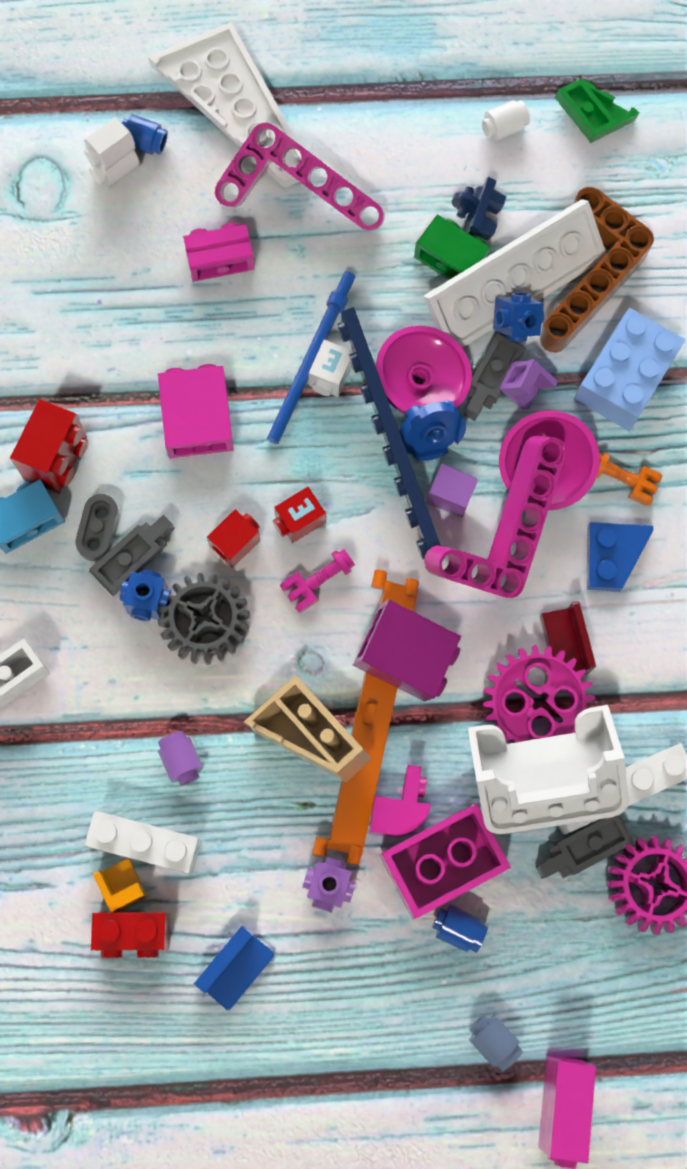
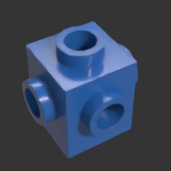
(518, 316)
(147, 606)

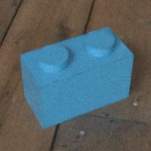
(26, 515)

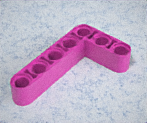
(301, 172)
(510, 528)

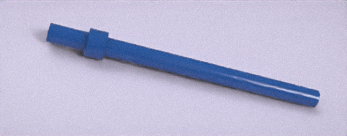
(336, 303)

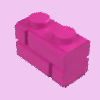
(219, 251)

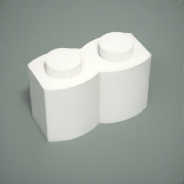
(111, 153)

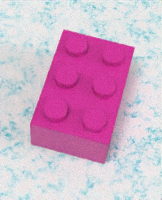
(444, 861)

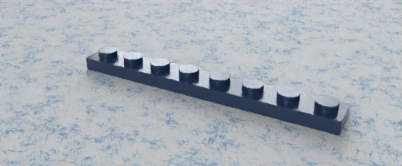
(385, 424)

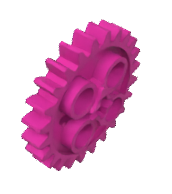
(557, 677)

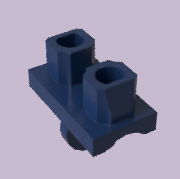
(473, 206)

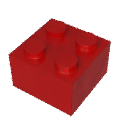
(50, 446)

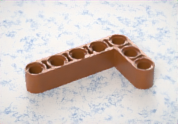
(603, 275)

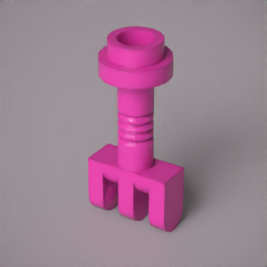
(341, 562)

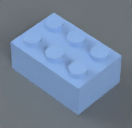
(629, 369)

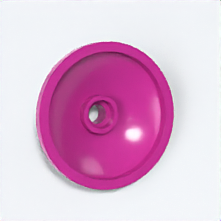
(424, 355)
(581, 457)

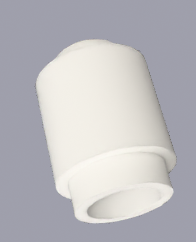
(505, 120)

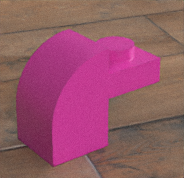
(401, 817)

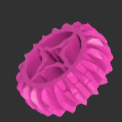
(648, 898)

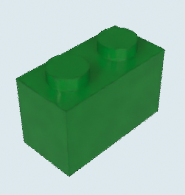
(449, 248)

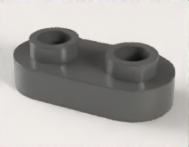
(97, 529)

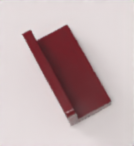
(567, 632)

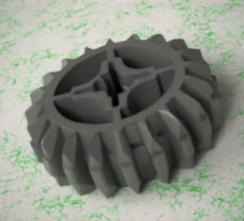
(196, 633)

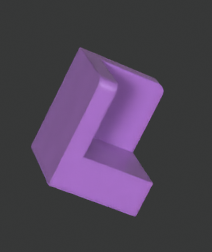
(524, 381)
(452, 490)

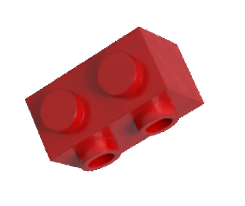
(130, 931)

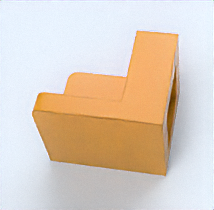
(120, 886)

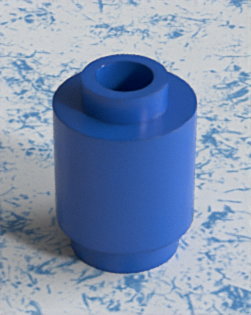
(147, 135)
(460, 929)

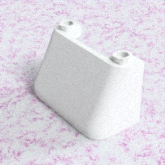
(550, 777)

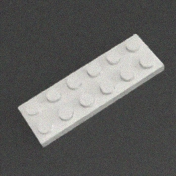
(530, 264)

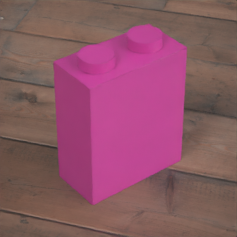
(195, 411)
(567, 1111)

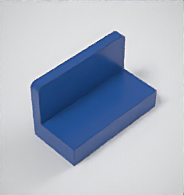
(234, 968)

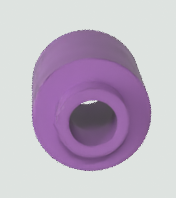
(179, 758)

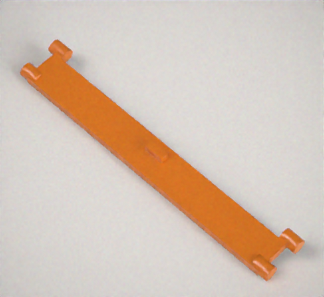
(371, 732)

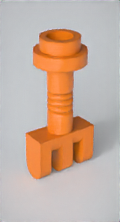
(636, 481)

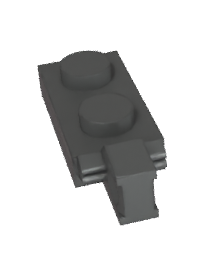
(491, 373)
(131, 554)
(586, 848)

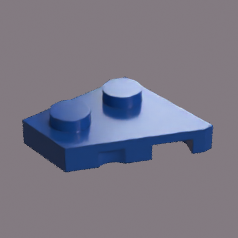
(613, 553)

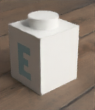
(330, 369)

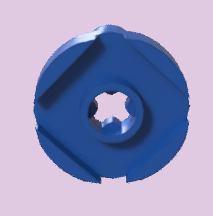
(419, 421)

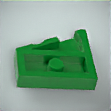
(593, 109)

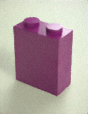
(408, 651)

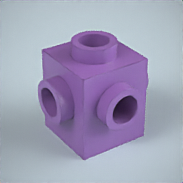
(325, 899)

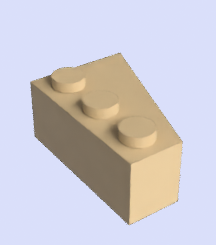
(308, 730)

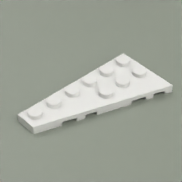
(227, 88)

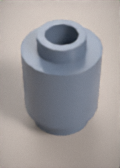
(495, 1042)

